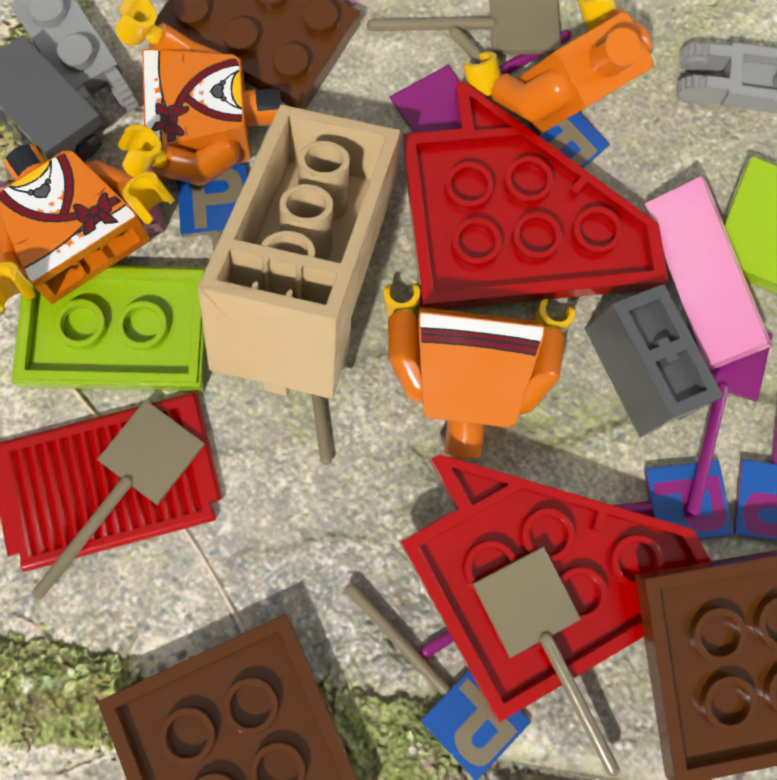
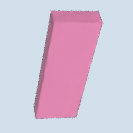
(708, 274)

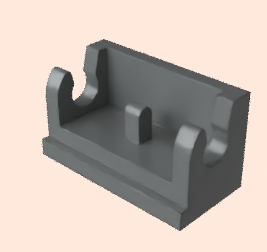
(42, 105)
(652, 360)

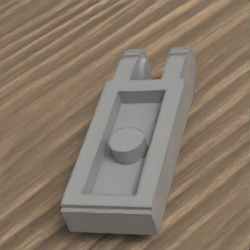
(74, 49)
(747, 77)

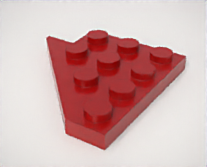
(516, 218)
(590, 546)

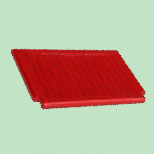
(57, 484)

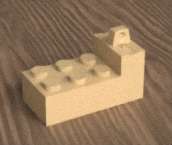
(298, 252)

